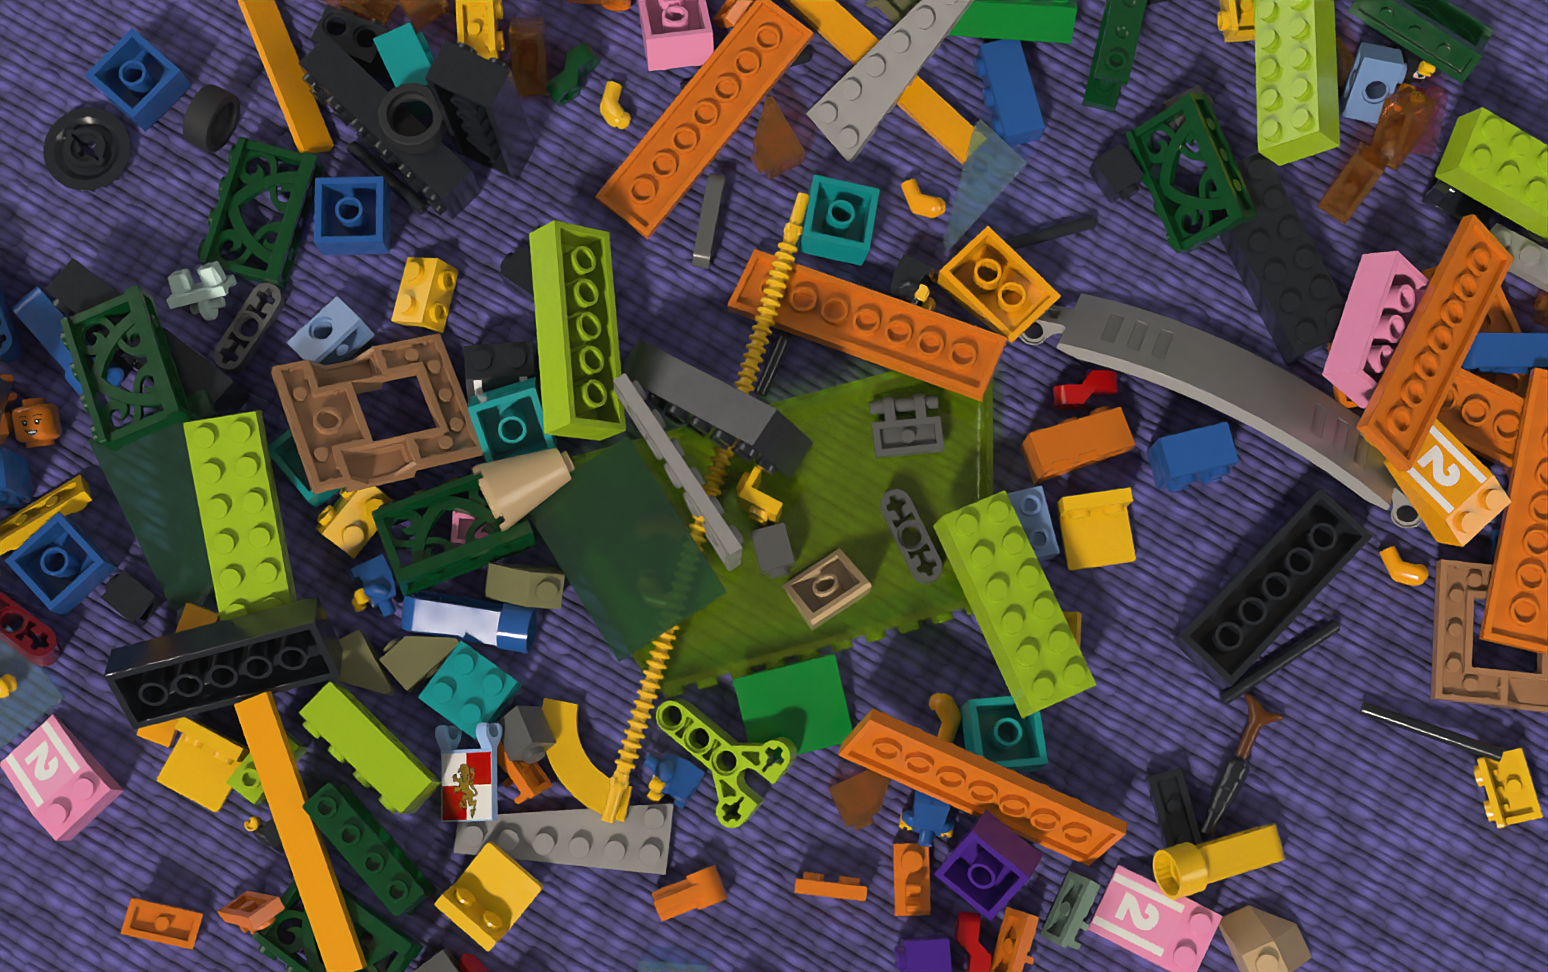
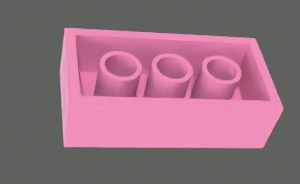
(1373, 323)

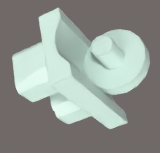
(203, 294)

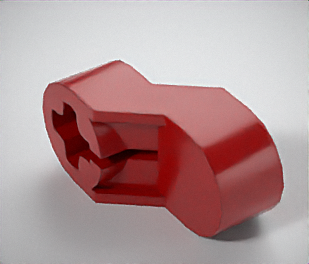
(1074, 395)
(967, 936)

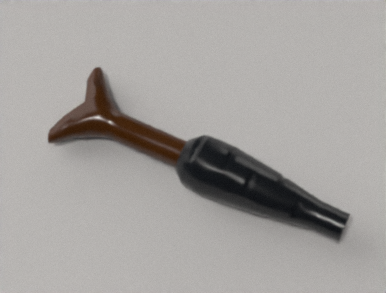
(1235, 767)

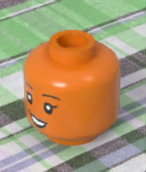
(36, 423)

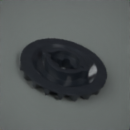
(92, 127)

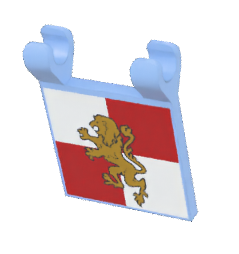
(469, 774)

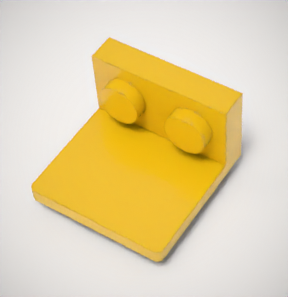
(1096, 529)
(202, 764)
(489, 896)

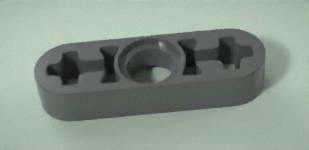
(709, 221)
(253, 342)
(909, 509)

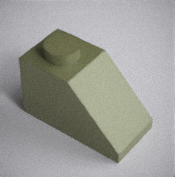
(525, 585)
(416, 658)
(362, 665)

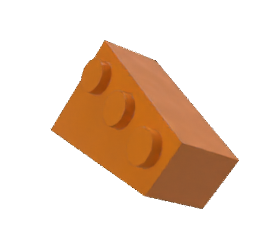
(1076, 443)

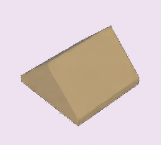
(827, 588)

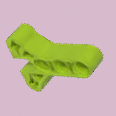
(728, 782)

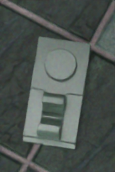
(1069, 911)

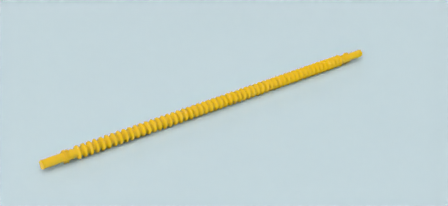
(792, 231)

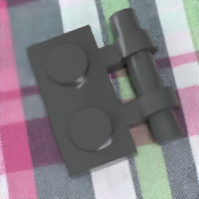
(906, 436)

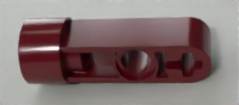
(21, 639)

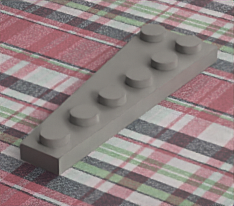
(871, 88)
(724, 539)
(577, 838)

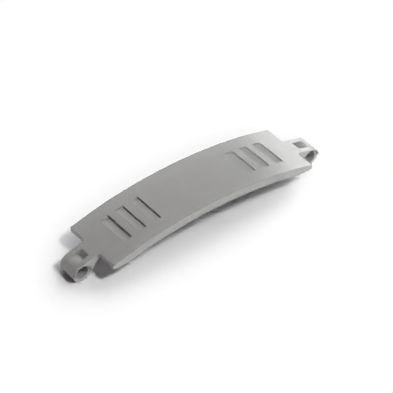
(1231, 383)

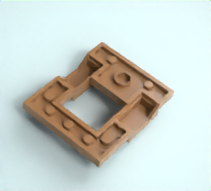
(333, 430)
(1452, 668)

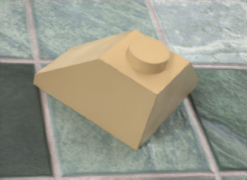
(1263, 941)

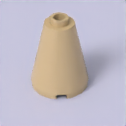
(522, 482)

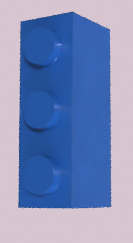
(1009, 92)

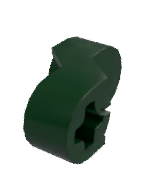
(578, 64)

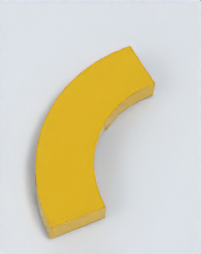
(573, 765)

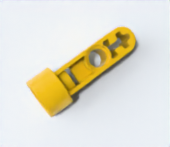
(1190, 867)

